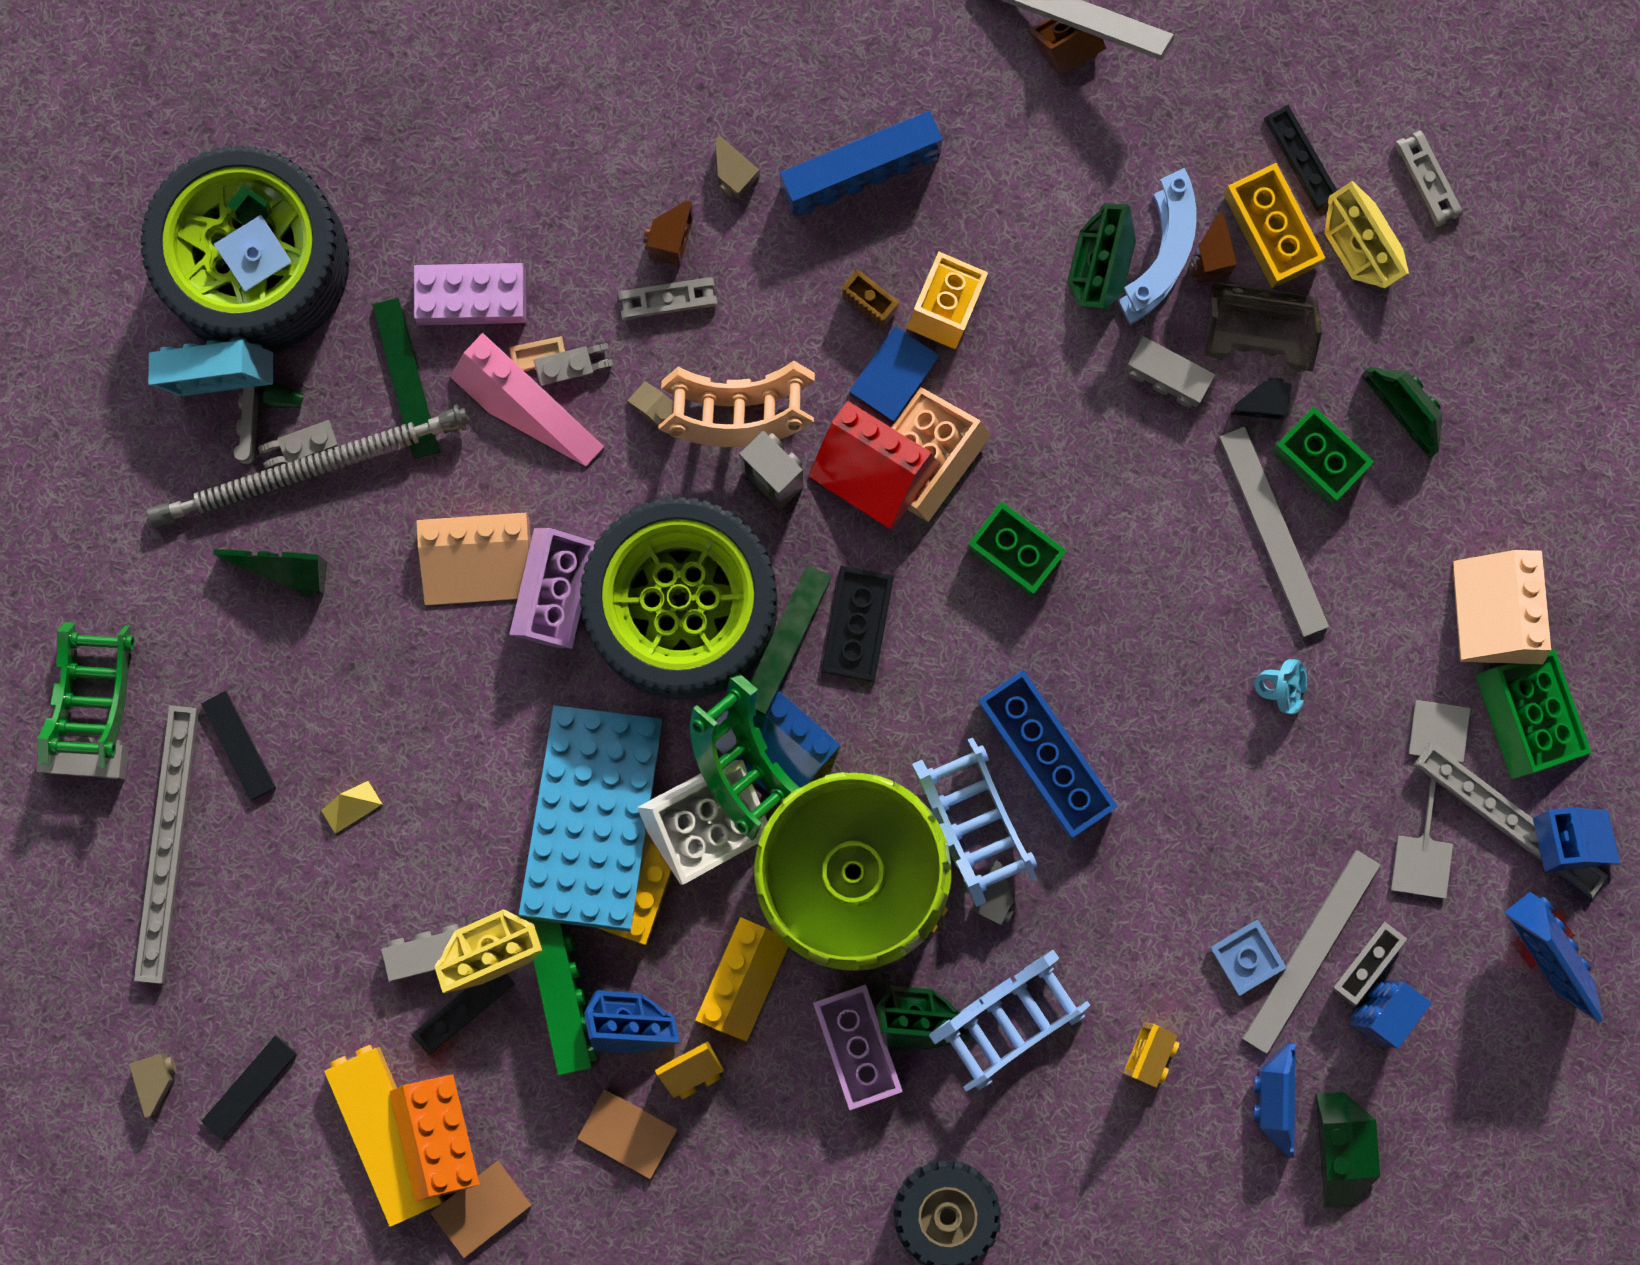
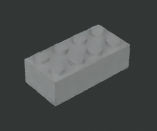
(772, 469)

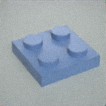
(1247, 957)

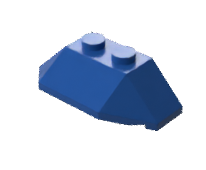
(628, 1023)
(1277, 1099)

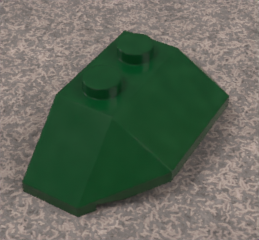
(1103, 257)
(1409, 405)
(913, 1013)
(1346, 1148)

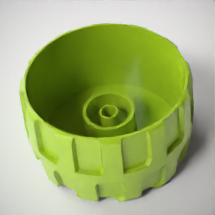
(844, 824)

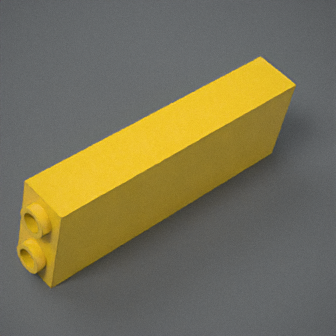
(365, 1101)

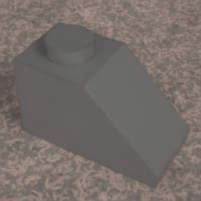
(998, 900)

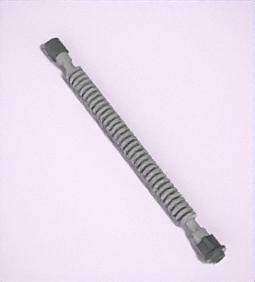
(445, 422)

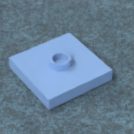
(253, 253)

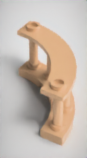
(737, 393)

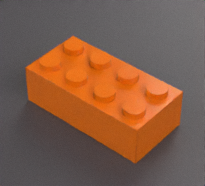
(434, 1137)

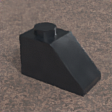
(1267, 400)

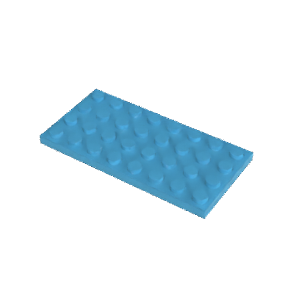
(588, 820)

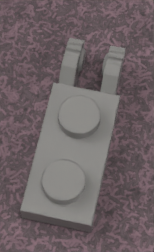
(569, 364)
(300, 444)

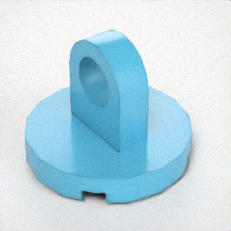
(1288, 685)

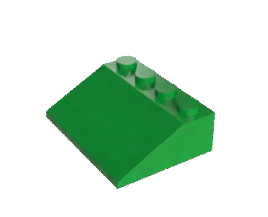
(1533, 715)

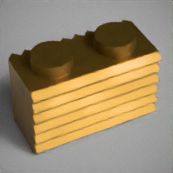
(870, 298)

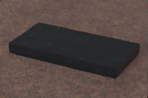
(857, 624)

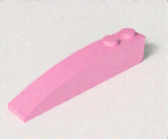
(519, 401)

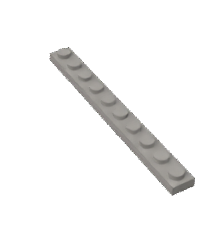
(166, 844)

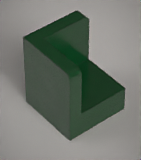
(247, 206)

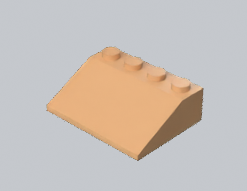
(952, 439)
(473, 557)
(1502, 608)

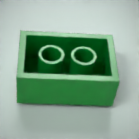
(1322, 456)
(1016, 549)

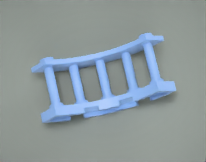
(1178, 227)
(953, 833)
(991, 1002)

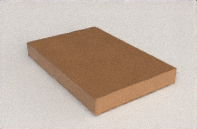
(627, 1133)
(481, 1211)

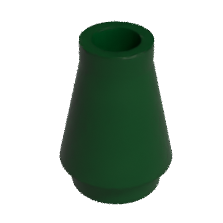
(281, 396)

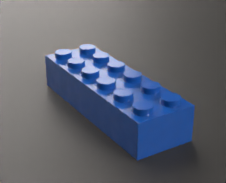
(861, 163)
(1046, 754)

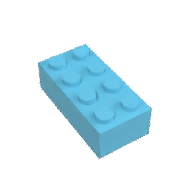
(210, 367)

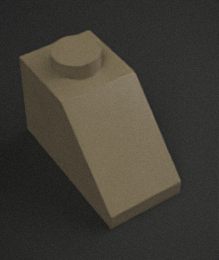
(734, 171)
(652, 404)
(153, 1080)

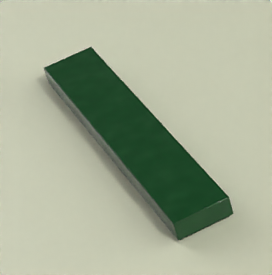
(404, 373)
(788, 636)

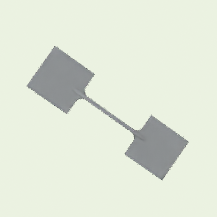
(1422, 863)

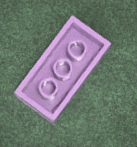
(470, 294)
(550, 588)
(857, 1047)

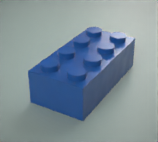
(1389, 1013)

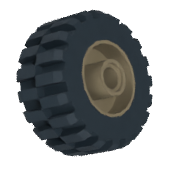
(946, 1214)

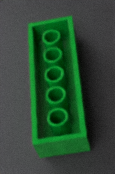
(563, 998)

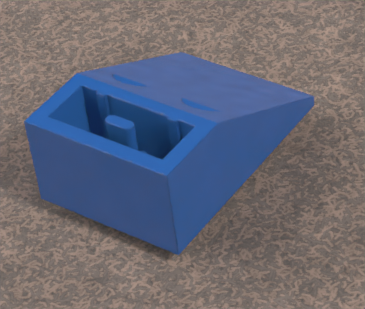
(1575, 839)

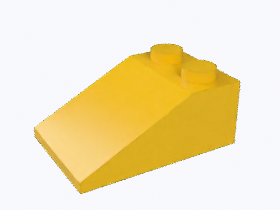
(947, 300)
(1151, 1054)
(690, 1070)

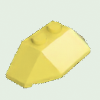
(1363, 238)
(487, 951)

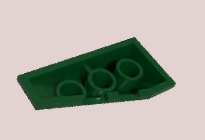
(293, 570)

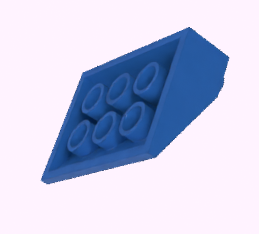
(791, 740)
(1555, 953)

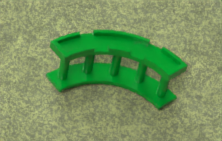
(63, 699)
(749, 741)

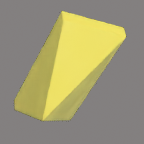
(351, 806)

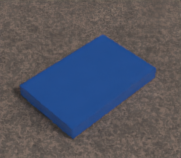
(894, 374)

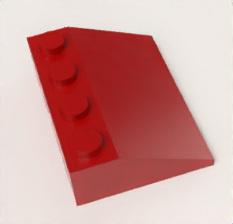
(872, 465)

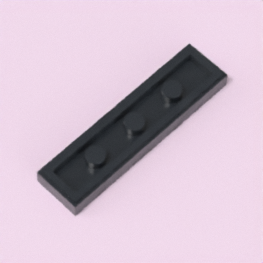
(1301, 156)
(238, 745)
(460, 1013)
(249, 1087)

